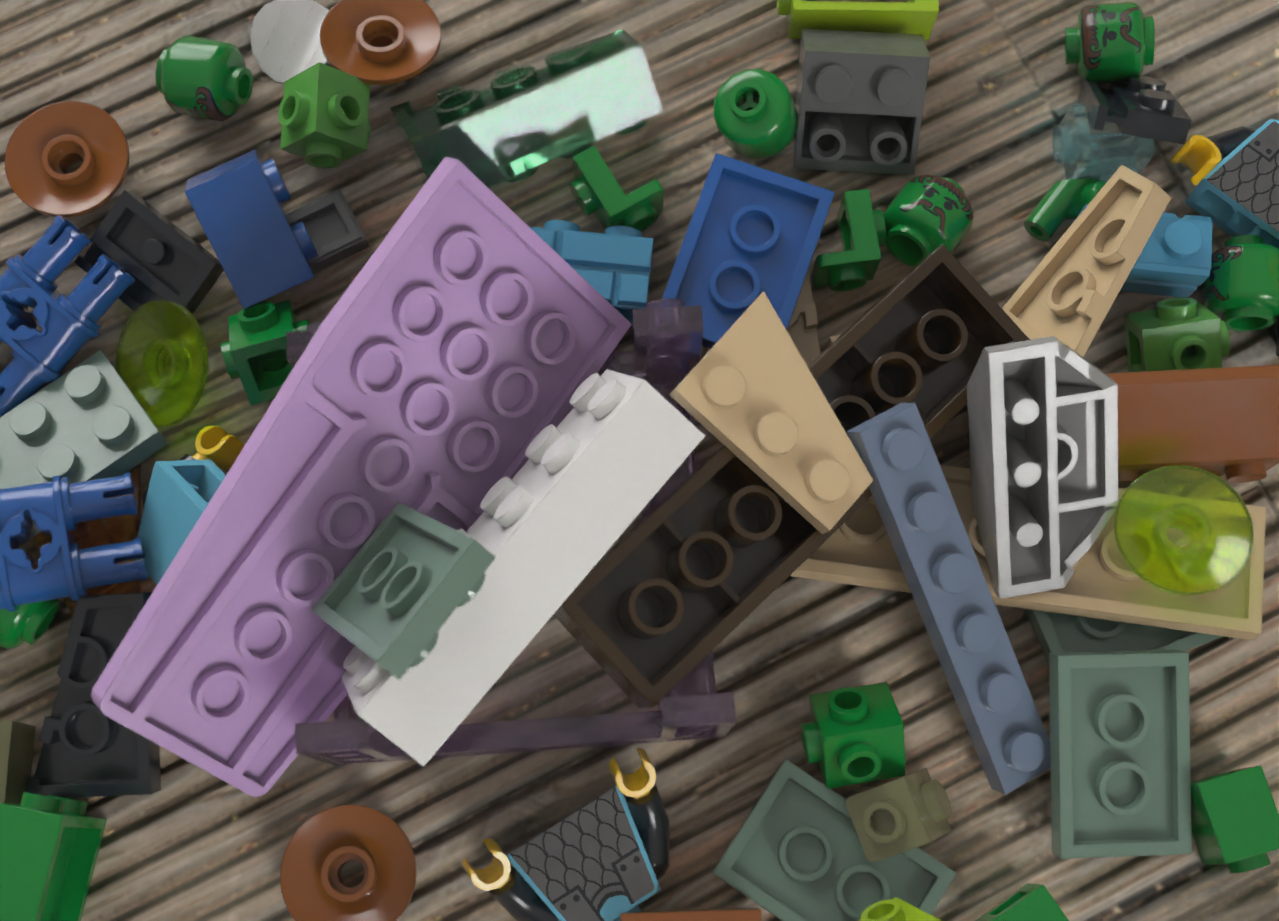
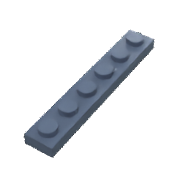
(952, 596)

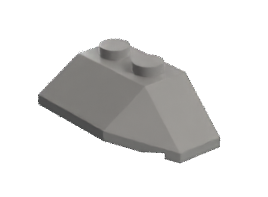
(1040, 461)

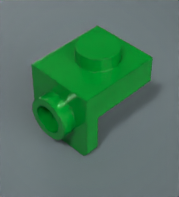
(600, 194)
(861, 236)

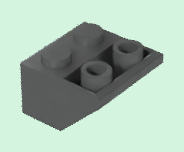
(859, 101)

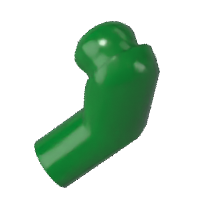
(1061, 202)

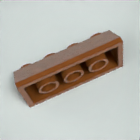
(1200, 420)

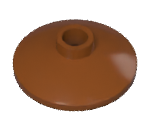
(380, 39)
(53, 140)
(329, 840)

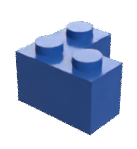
(249, 228)

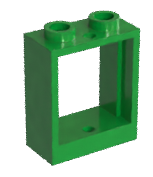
(46, 858)

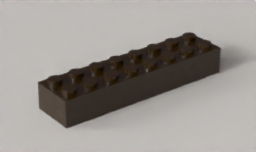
(727, 535)

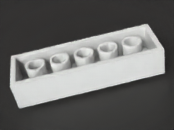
(546, 535)

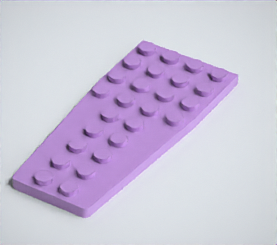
(409, 394)

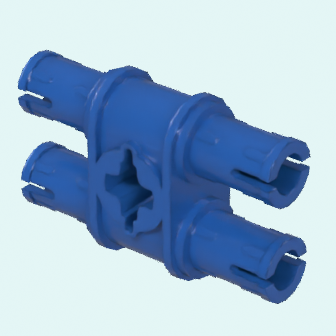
(64, 319)
(63, 566)

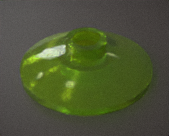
(163, 360)
(1202, 508)

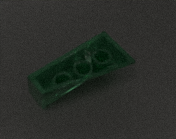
(535, 113)

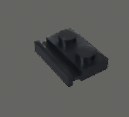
(1137, 108)
(154, 253)

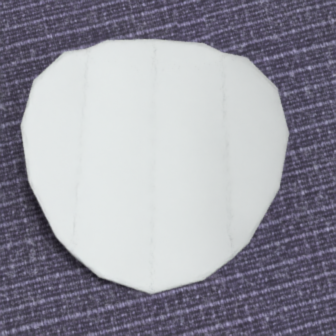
(287, 37)

